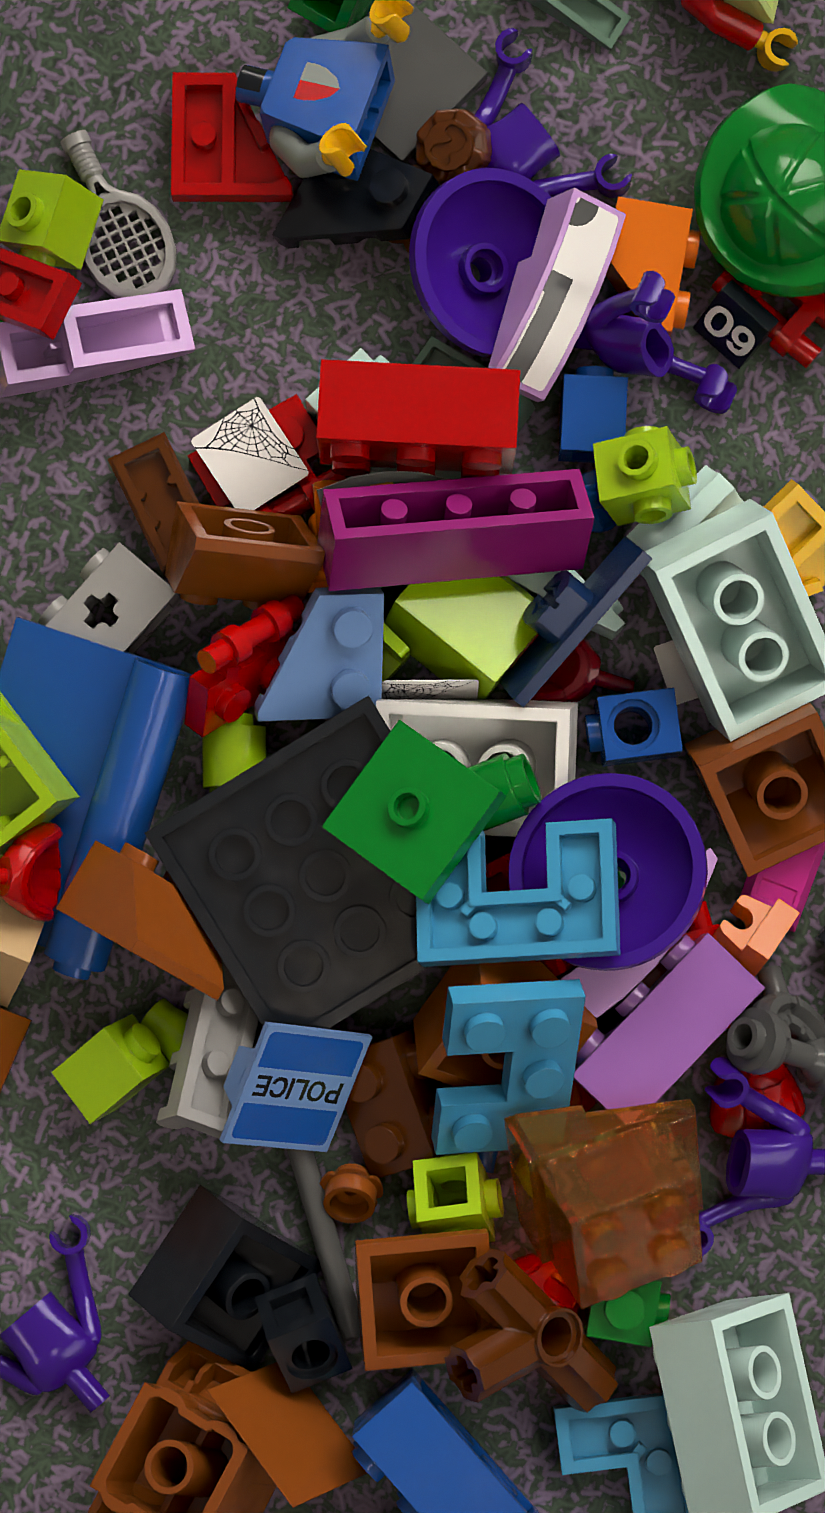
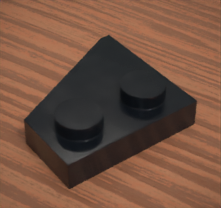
(348, 211)

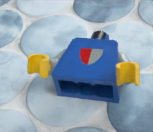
(328, 93)

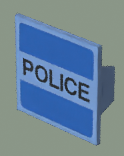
(292, 1086)

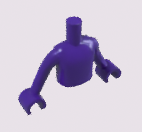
(522, 141)
(644, 346)
(763, 1164)
(51, 1341)

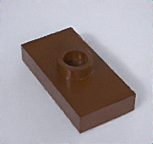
(152, 485)

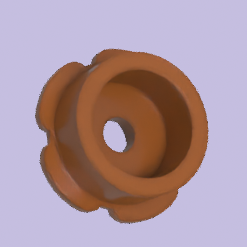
(351, 1193)

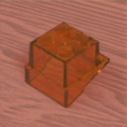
(609, 1193)

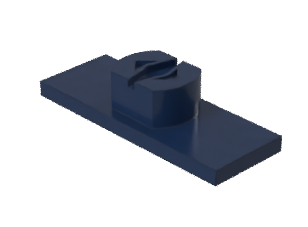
(569, 615)

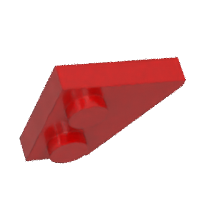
(220, 145)

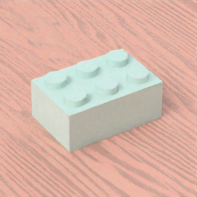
(739, 618)
(740, 1406)

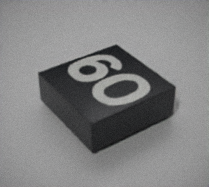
(735, 324)

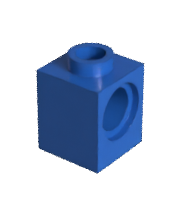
(590, 411)
(659, 712)

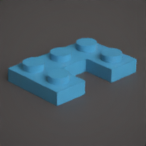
(564, 921)
(540, 1038)
(621, 1435)

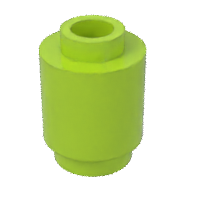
(232, 751)

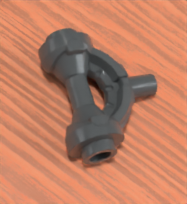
(778, 1032)

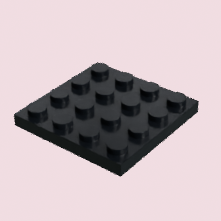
(283, 899)

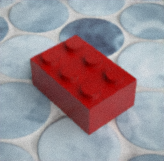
(417, 418)

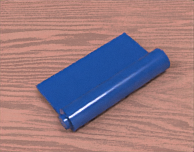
(112, 735)

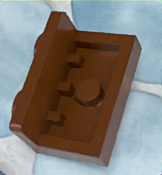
(392, 1106)

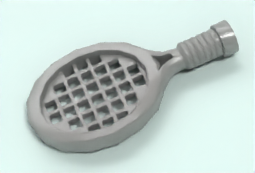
(79, 149)

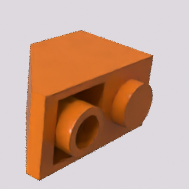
(655, 240)

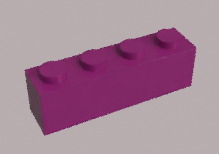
(454, 529)

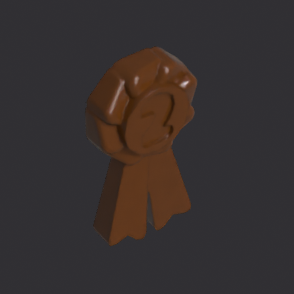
(450, 145)

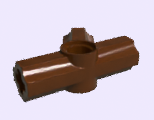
(524, 1336)

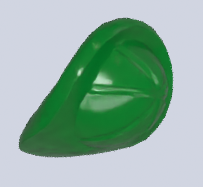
(765, 192)

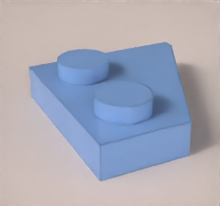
(329, 659)

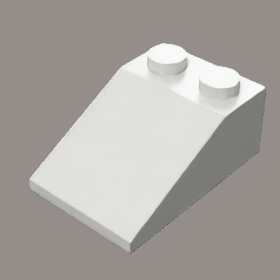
(490, 727)

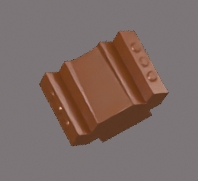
(181, 1448)

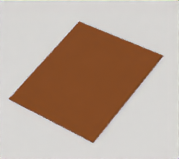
(288, 1434)

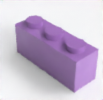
(665, 1025)

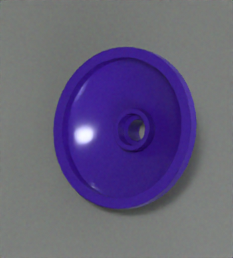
(480, 220)
(655, 850)

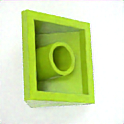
(464, 627)

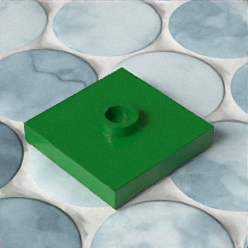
(414, 811)

